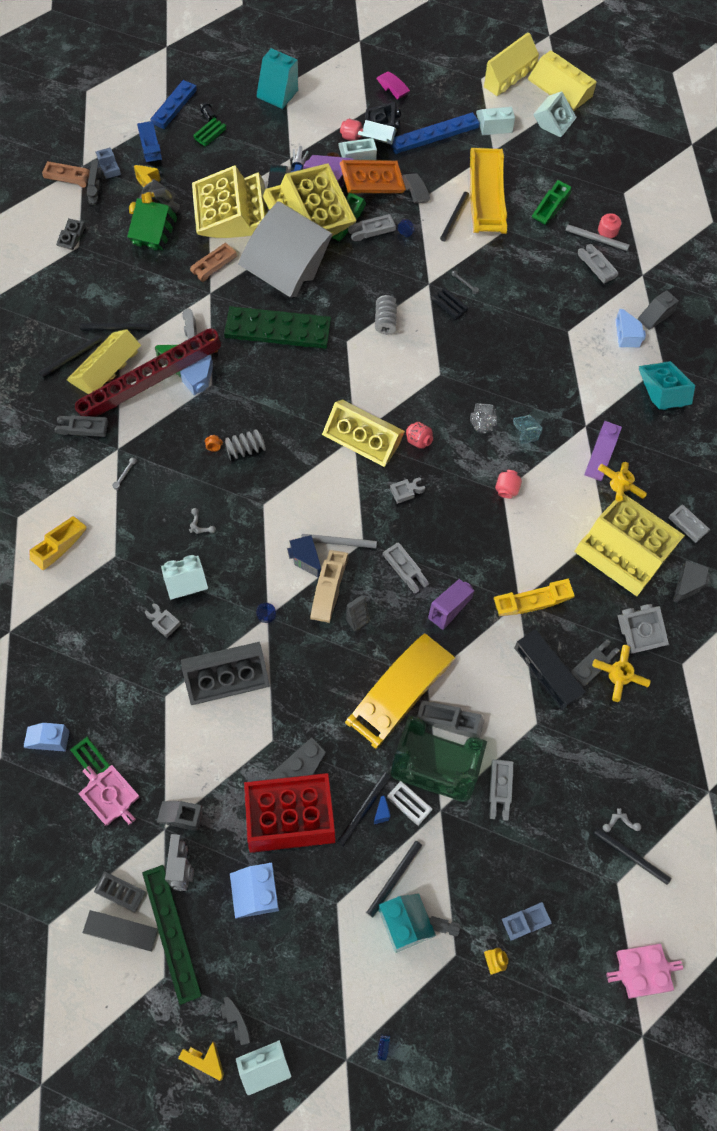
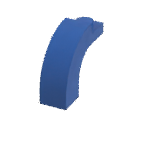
(149, 141)

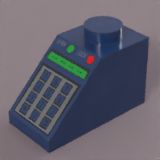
(304, 555)

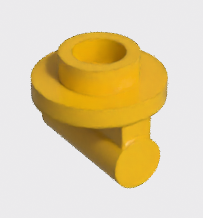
(496, 960)

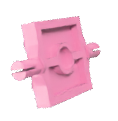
(109, 795)
(644, 971)

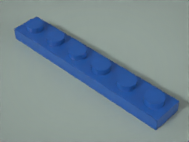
(434, 133)

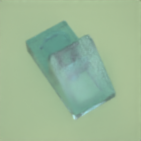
(528, 428)

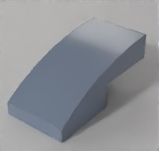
(108, 163)
(526, 921)

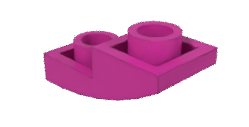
(392, 82)

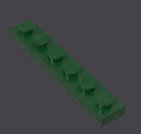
(172, 935)

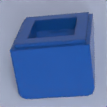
(382, 812)

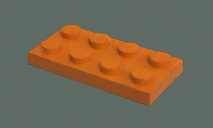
(372, 176)

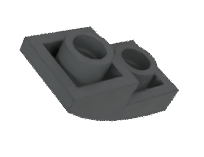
(417, 188)
(71, 234)
(233, 1014)

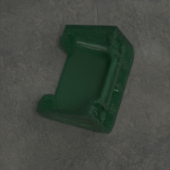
(437, 762)

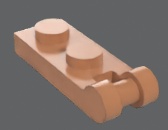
(66, 173)
(213, 261)

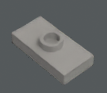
(689, 523)

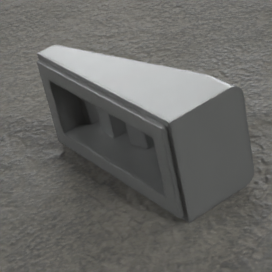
(357, 613)
(116, 899)

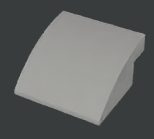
(285, 249)

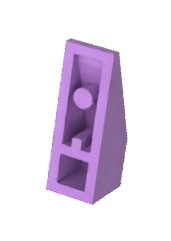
(603, 449)

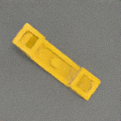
(535, 599)

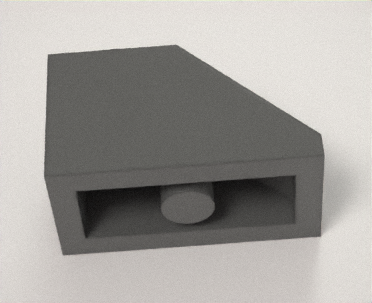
(658, 310)
(690, 580)

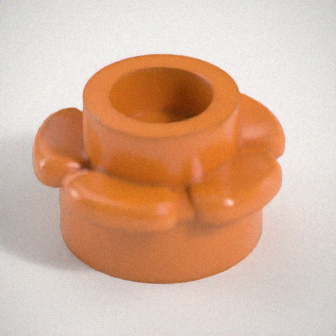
(213, 443)

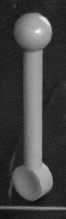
(116, 485)

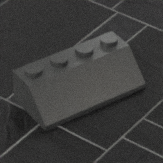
(225, 673)

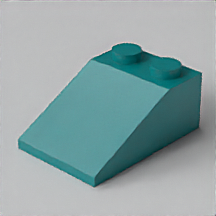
(667, 385)

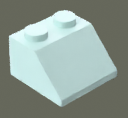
(555, 114)
(496, 120)

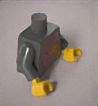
(156, 193)

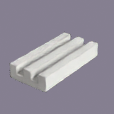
(408, 813)

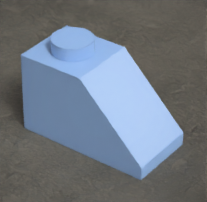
(629, 330)
(198, 375)
(47, 737)

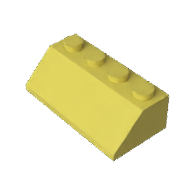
(511, 65)
(557, 75)
(105, 361)
(362, 432)

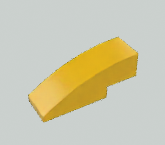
(56, 543)

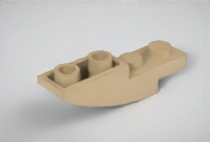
(328, 586)

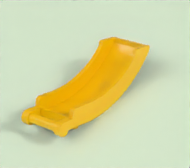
(487, 190)
(400, 688)

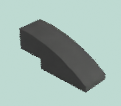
(451, 719)
(120, 930)

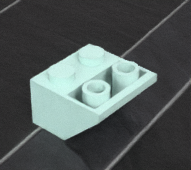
(359, 149)
(184, 576)

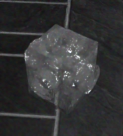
(483, 417)

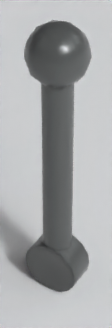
(475, 290)

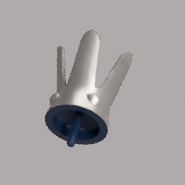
(297, 160)

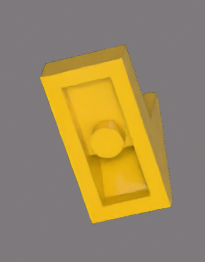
(146, 174)
(210, 1064)

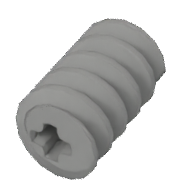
(386, 315)
(244, 444)

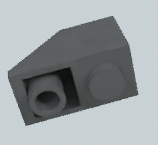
(181, 814)

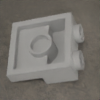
(643, 628)
(178, 868)

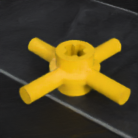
(622, 481)
(621, 673)

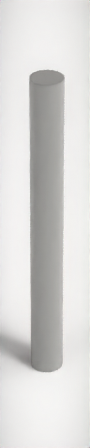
(597, 237)
(342, 541)

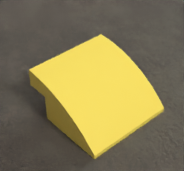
(314, 195)
(229, 204)
(629, 544)

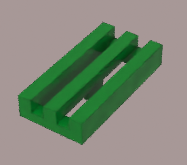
(207, 130)
(83, 763)

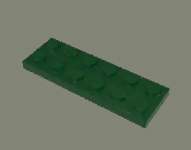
(277, 327)

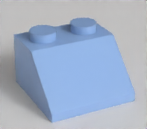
(254, 890)

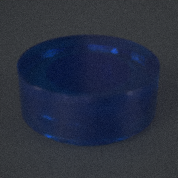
(406, 227)
(266, 612)
(383, 1047)

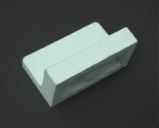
(378, 132)
(263, 1068)

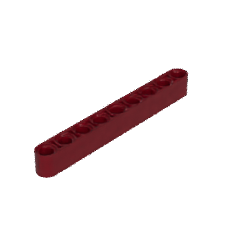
(154, 366)

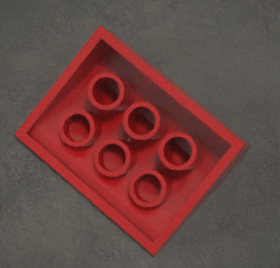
(289, 813)

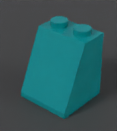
(278, 78)
(406, 921)

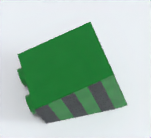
(151, 225)

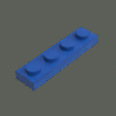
(173, 104)

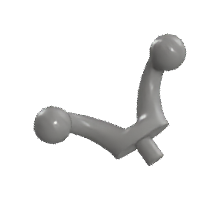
(193, 525)
(607, 827)

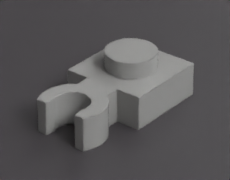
(404, 490)
(163, 622)

